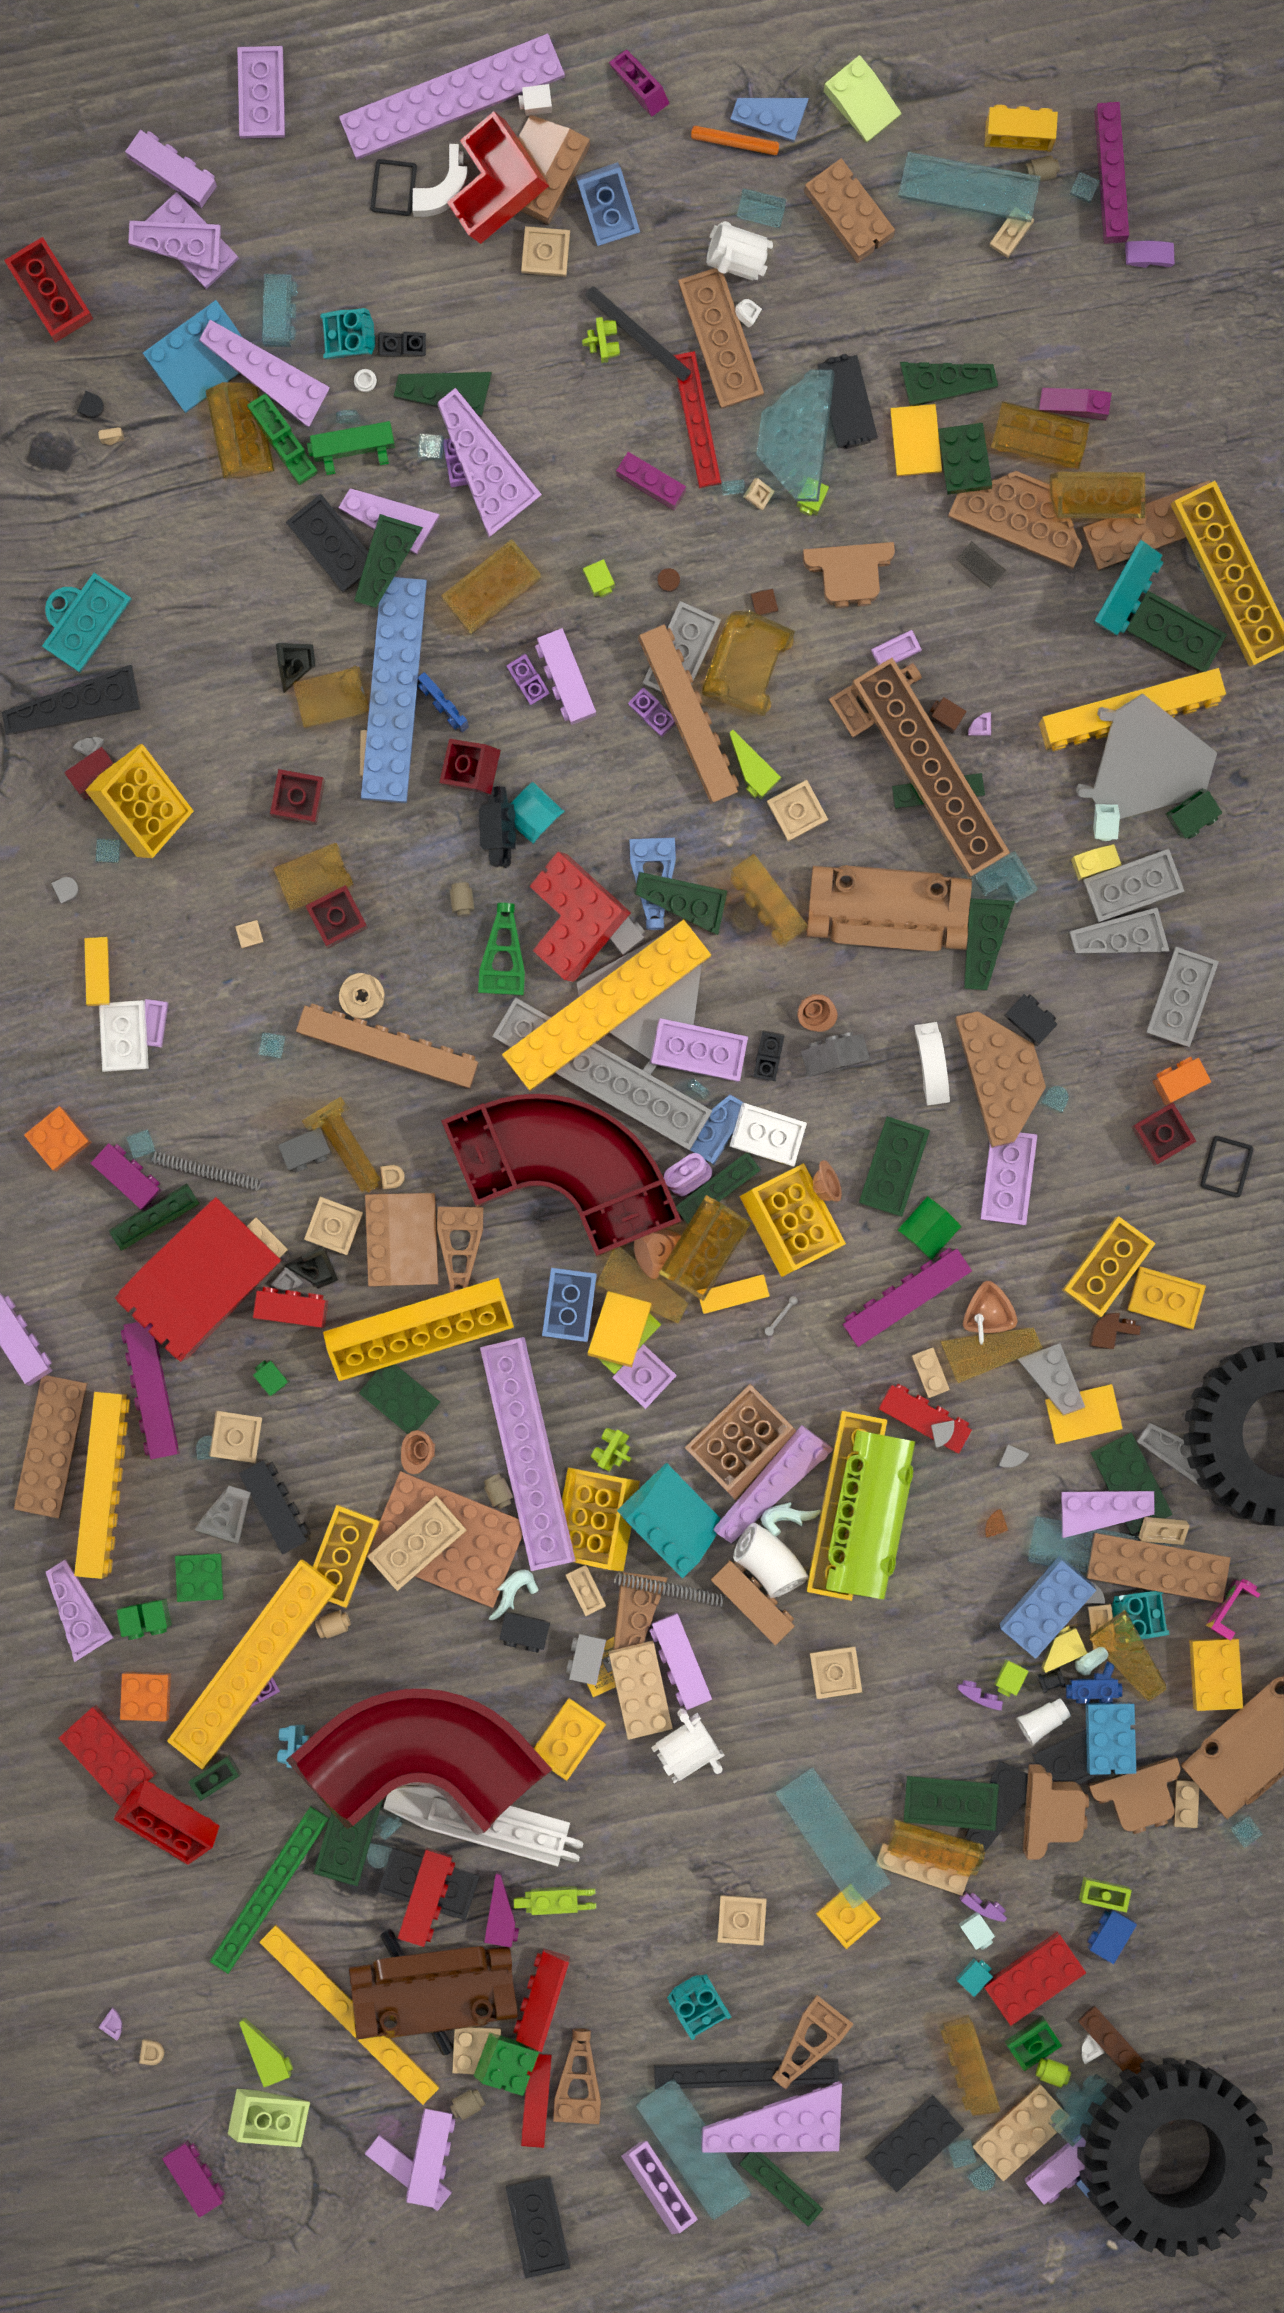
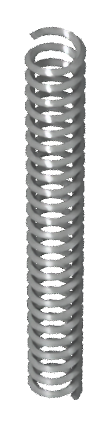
(206, 1172)
(669, 1587)

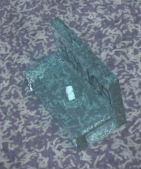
(761, 208)

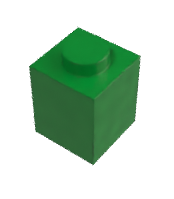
(270, 1377)

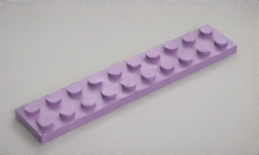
(451, 96)
(527, 1454)

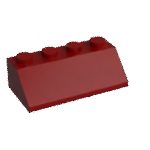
(167, 1822)
(542, 1999)

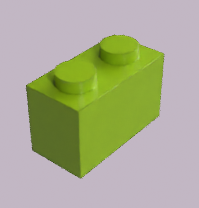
(1105, 1894)

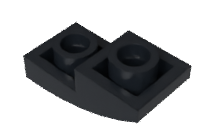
(401, 345)
(768, 1055)

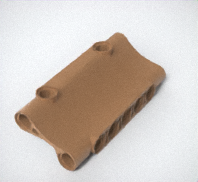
(889, 908)
(1247, 1754)

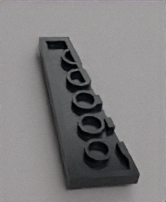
(93, 699)

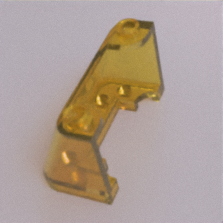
(746, 661)

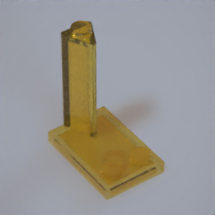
(331, 697)
(313, 876)
(344, 1143)

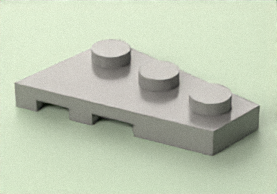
(1054, 1376)
(226, 1515)

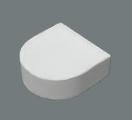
(747, 312)

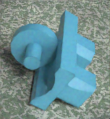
(295, 1736)

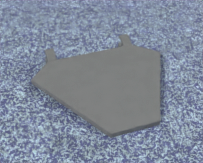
(1148, 760)
(674, 1004)

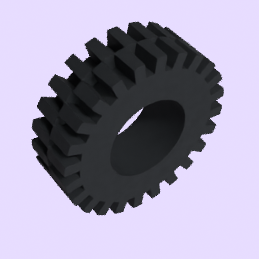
(1217, 1434)
(1220, 2193)

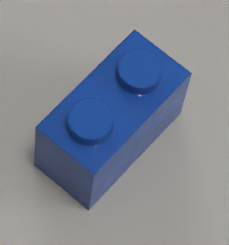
(1111, 1935)

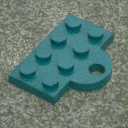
(83, 620)

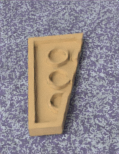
(925, 1873)

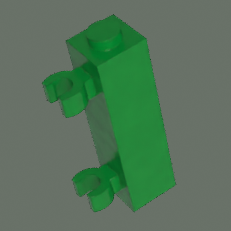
(351, 442)

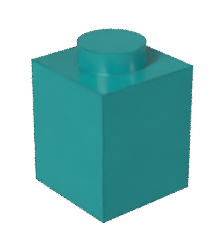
(975, 1976)

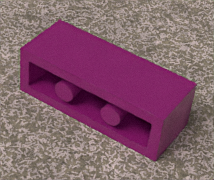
(651, 481)
(126, 1175)
(194, 2178)

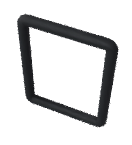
(375, 183)
(1245, 1170)

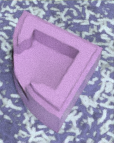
(981, 726)
(112, 2024)

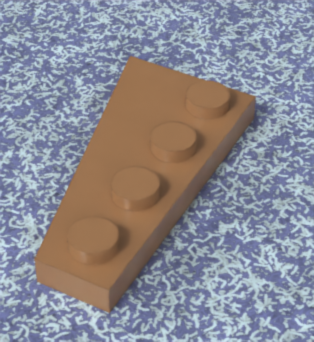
(635, 1611)

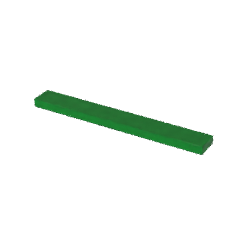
(269, 1889)

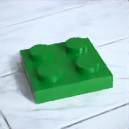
(199, 1577)

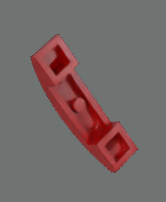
(536, 2103)

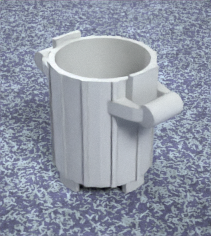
(737, 251)
(688, 1748)

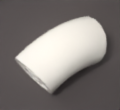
(769, 1561)

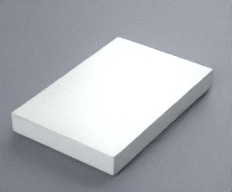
(123, 1036)
(768, 1134)

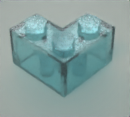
(1007, 872)

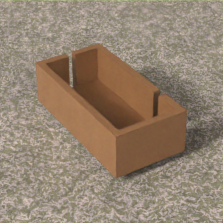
(849, 210)

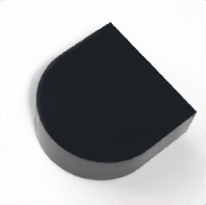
(91, 405)

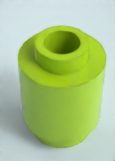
(1053, 2072)

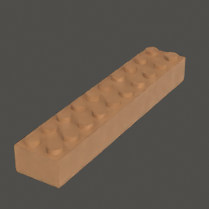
(930, 767)

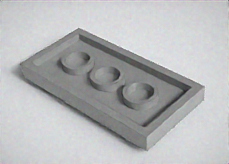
(692, 635)
(1133, 885)
(1182, 997)

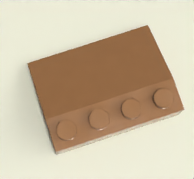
(558, 156)
(401, 1239)
(741, 1441)

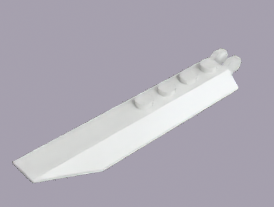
(512, 1832)

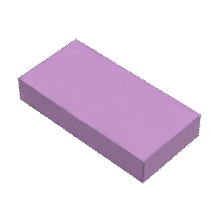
(898, 648)
(155, 1021)

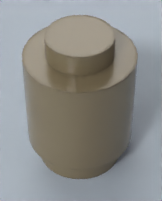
(1044, 167)
(461, 899)
(498, 1491)
(467, 2104)

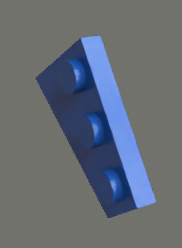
(427, 687)

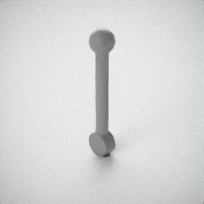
(792, 1301)

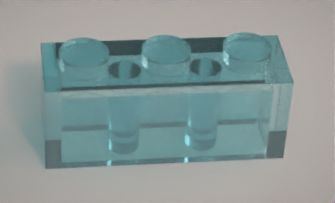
(278, 310)
(1069, 2119)

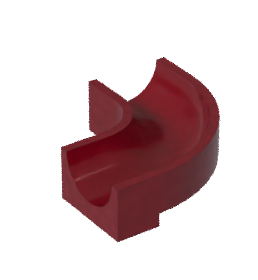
(567, 1149)
(422, 1741)

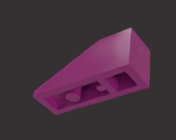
(640, 83)
(1076, 402)
(501, 1919)

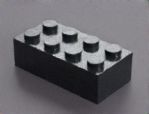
(275, 1506)

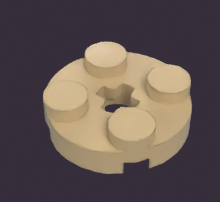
(373, 1002)

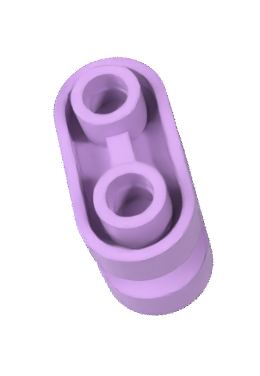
(687, 1174)

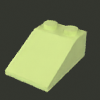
(862, 99)
(268, 2118)

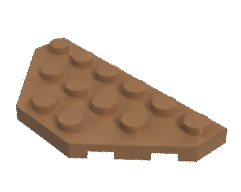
(1020, 514)
(1003, 1075)

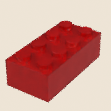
(48, 289)
(107, 1754)
(1034, 1978)

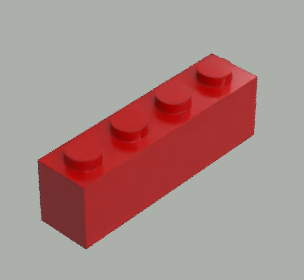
(920, 1416)
(425, 1897)

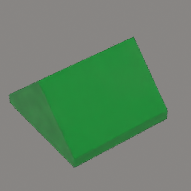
(929, 1227)
(1033, 2043)

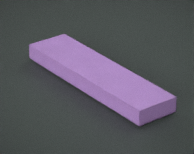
(398, 2164)

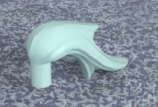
(784, 1512)
(510, 1588)
(1088, 1662)

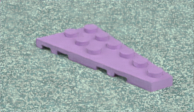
(492, 475)
(788, 2125)

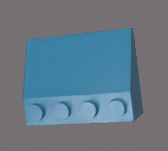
(187, 364)

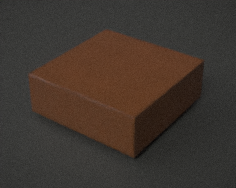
(764, 602)

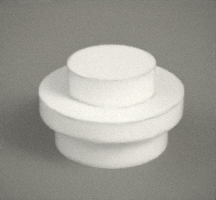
(365, 380)

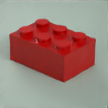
(291, 1307)

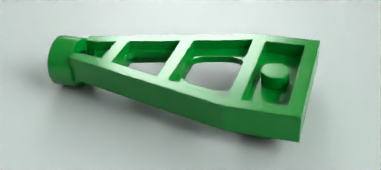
(502, 981)

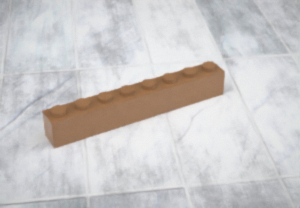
(688, 714)
(387, 1047)

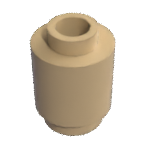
(332, 1624)

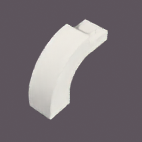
(434, 200)
(933, 1063)

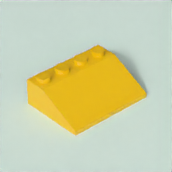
(140, 802)
(792, 1220)
(591, 1513)

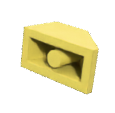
(1095, 861)
(1063, 1649)

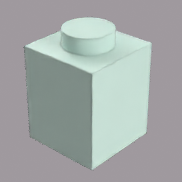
(1106, 822)
(977, 1931)

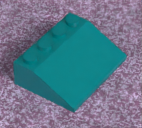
(1128, 588)
(672, 1519)

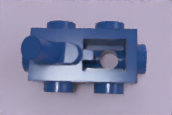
(1101, 1687)

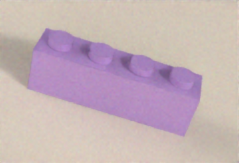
(171, 168)
(566, 677)
(21, 1346)
(681, 1661)
(429, 2157)
(1056, 2173)
(659, 2187)

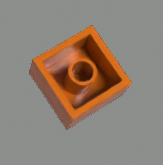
(1181, 1081)
(57, 1138)
(145, 1696)

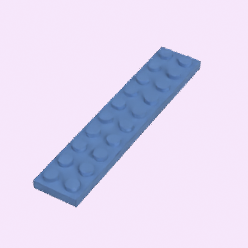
(394, 691)

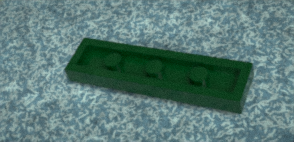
(906, 795)
(720, 1185)
(154, 1217)
(781, 2187)

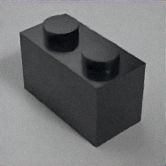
(1031, 1019)
(524, 1631)

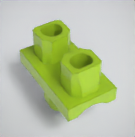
(607, 350)
(615, 1451)

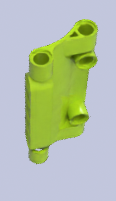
(876, 1517)

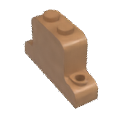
(849, 571)
(1140, 1797)
(1052, 1812)

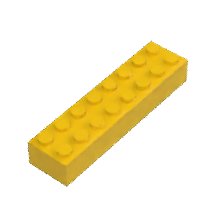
(1231, 572)
(1173, 697)
(418, 1329)
(842, 1451)
(100, 1485)

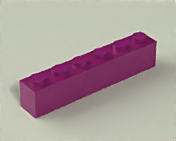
(1111, 172)
(907, 1297)
(151, 1391)

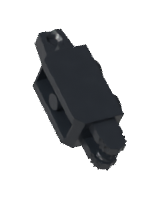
(498, 827)

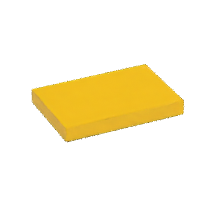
(916, 440)
(1166, 1298)
(619, 1329)
(1096, 1418)
(568, 1738)

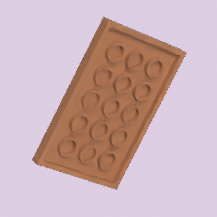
(477, 1558)

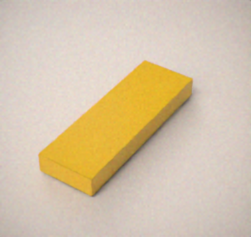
(97, 971)
(735, 1294)

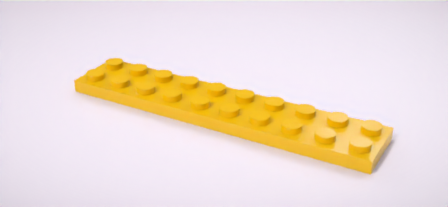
(606, 1005)
(252, 1664)

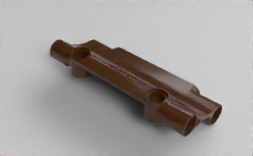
(432, 1992)

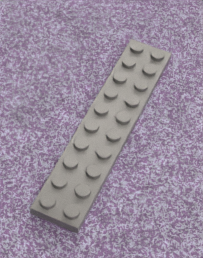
(616, 1082)

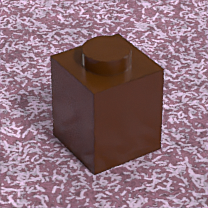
(947, 714)

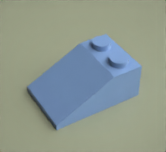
(607, 203)

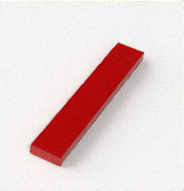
(698, 424)

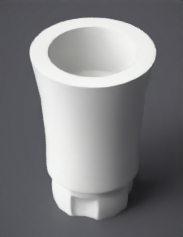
(1043, 1720)

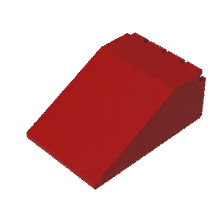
(198, 1279)

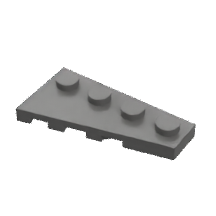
(1128, 934)

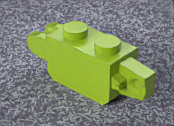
(554, 1900)

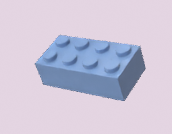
(1047, 1607)

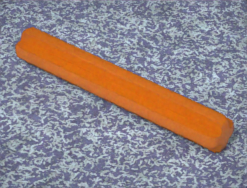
(735, 140)

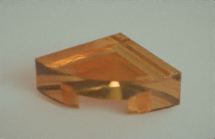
(995, 1524)

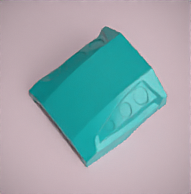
(348, 333)
(534, 812)
(1145, 1612)
(697, 2005)

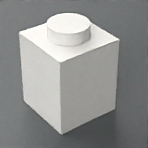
(536, 100)

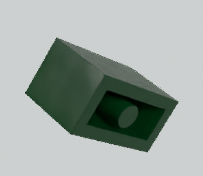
(1194, 813)
(214, 1777)

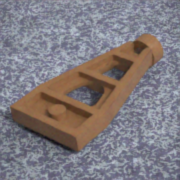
(851, 713)
(459, 1219)
(827, 2019)
(578, 2109)

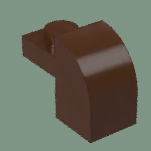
(1106, 1329)

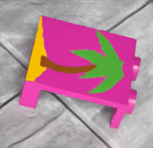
(1222, 1608)

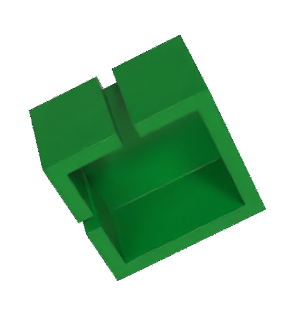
(144, 1617)
(505, 2064)

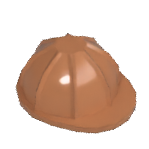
(817, 1013)
(826, 1183)
(417, 1452)

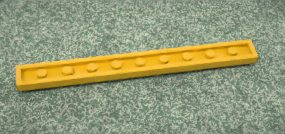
(341, 2007)

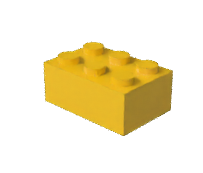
(1021, 128)
(1216, 1674)

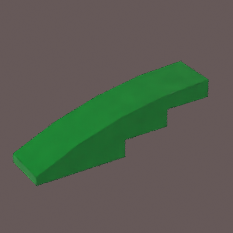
(282, 439)

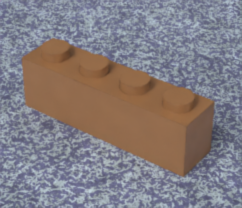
(752, 1602)

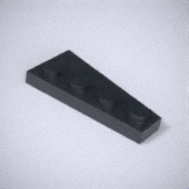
(1011, 1797)

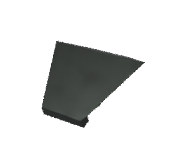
(294, 662)
(314, 1268)

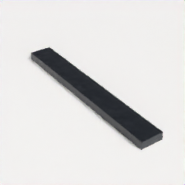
(742, 2074)

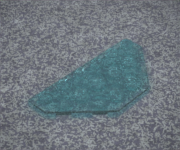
(796, 435)

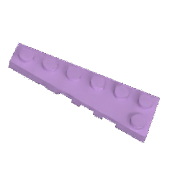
(280, 381)
(784, 1471)

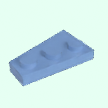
(771, 115)
(718, 1129)

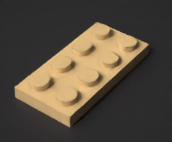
(416, 1543)
(640, 1690)
(1018, 2133)

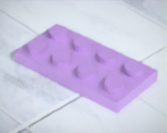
(261, 92)
(179, 211)
(699, 1050)
(1009, 1181)

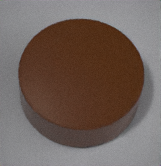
(668, 580)

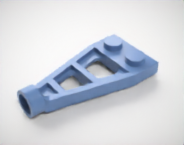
(653, 850)

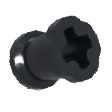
(1051, 1680)

